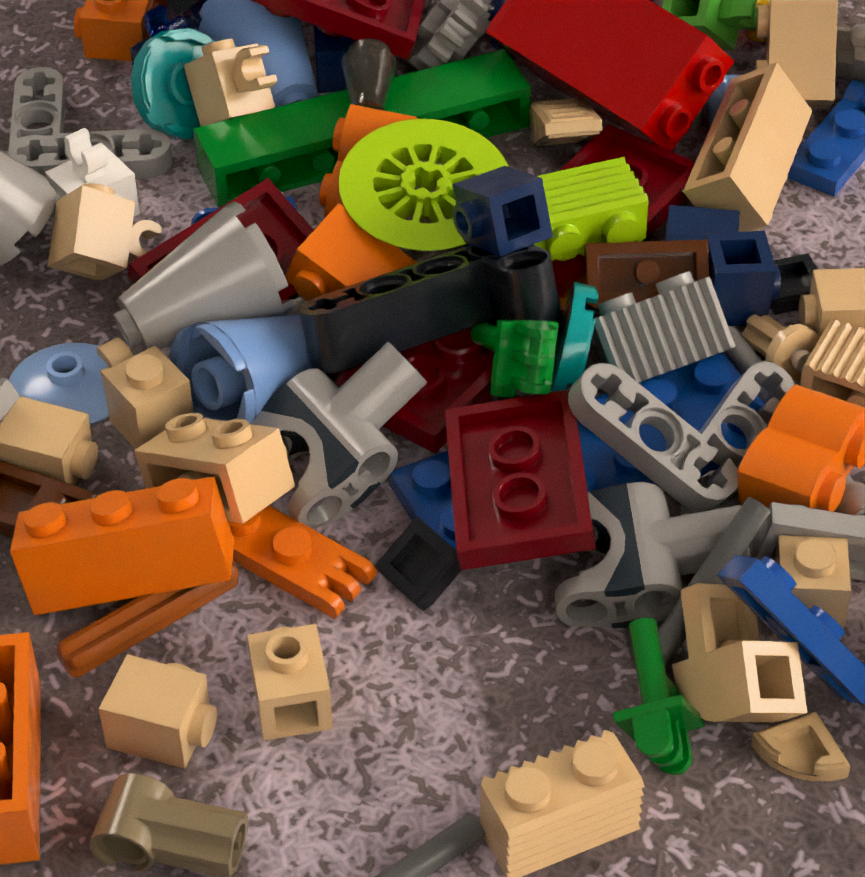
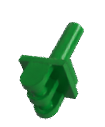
(521, 354)
(665, 716)

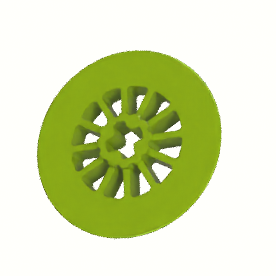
(382, 192)

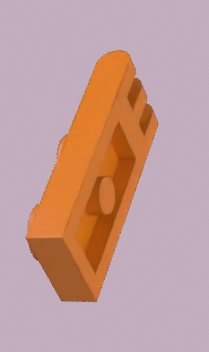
(300, 560)

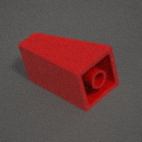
(619, 57)

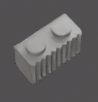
(664, 330)

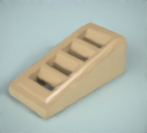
(563, 121)

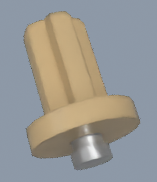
(780, 344)

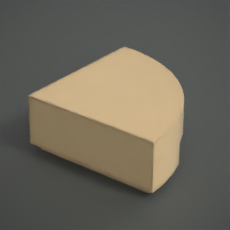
(802, 747)

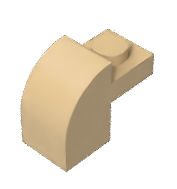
(729, 668)

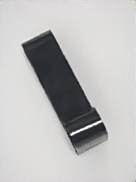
(427, 304)

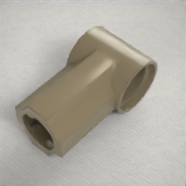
(151, 825)

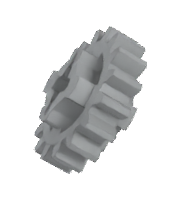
(448, 31)

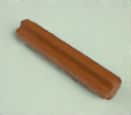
(133, 624)

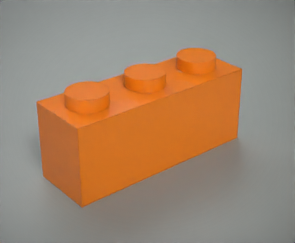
(123, 545)
(19, 750)

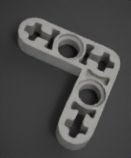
(48, 142)
(686, 449)

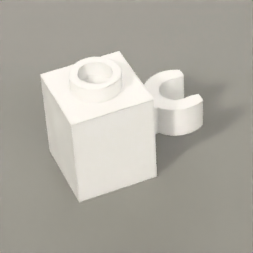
(91, 165)

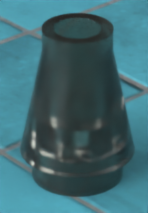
(368, 73)

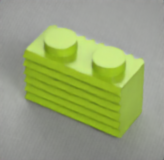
(593, 206)

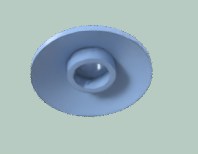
(65, 377)

